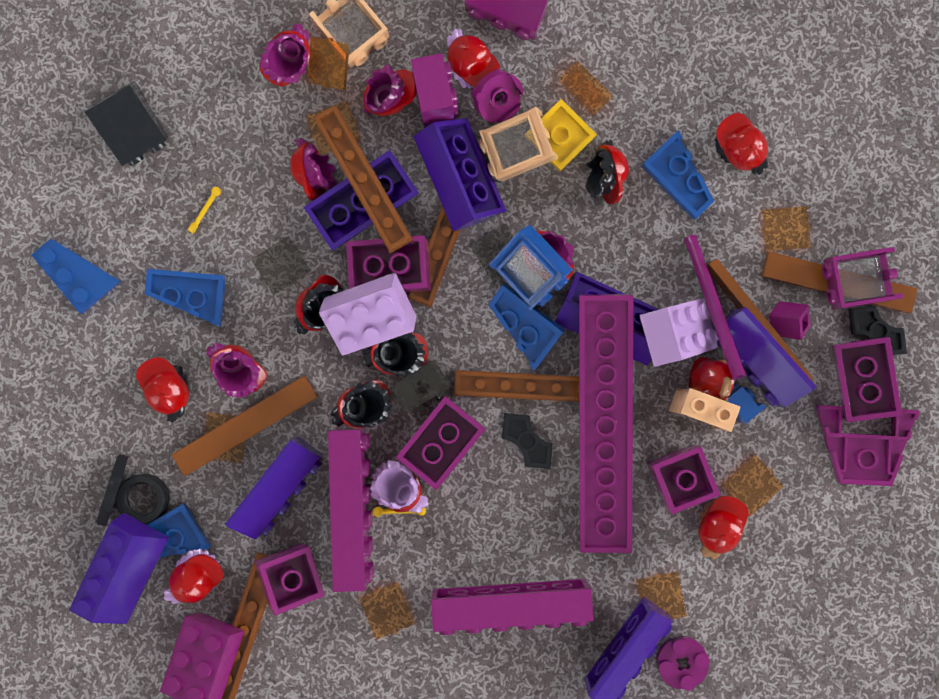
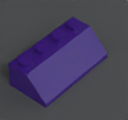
(459, 173)
(340, 212)
(583, 285)
(766, 360)
(275, 488)
(119, 571)
(628, 651)

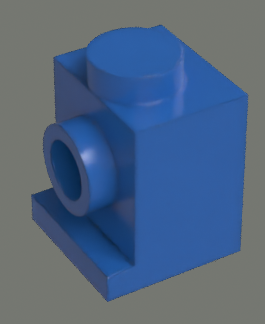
(745, 399)

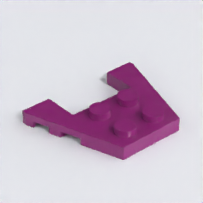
(865, 457)

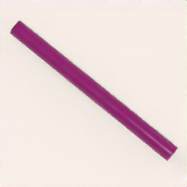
(714, 307)

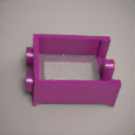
(859, 278)

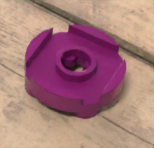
(486, 90)
(686, 677)

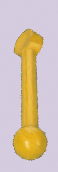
(216, 191)
(378, 511)

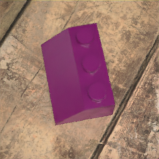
(516, 15)

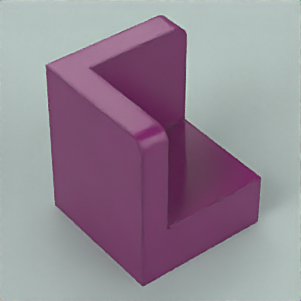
(790, 319)

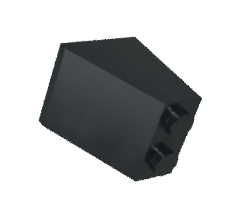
(127, 124)

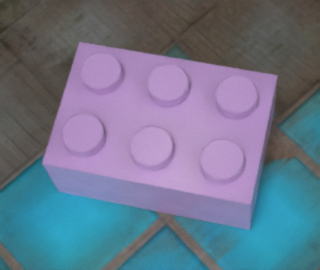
(368, 314)
(679, 332)

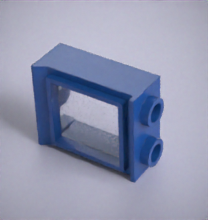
(531, 267)

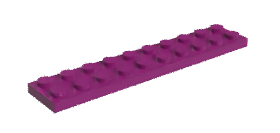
(606, 422)

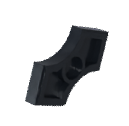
(869, 323)
(519, 431)
(112, 489)

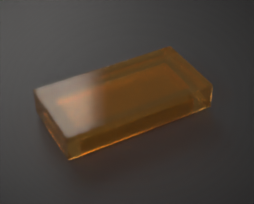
(585, 88)

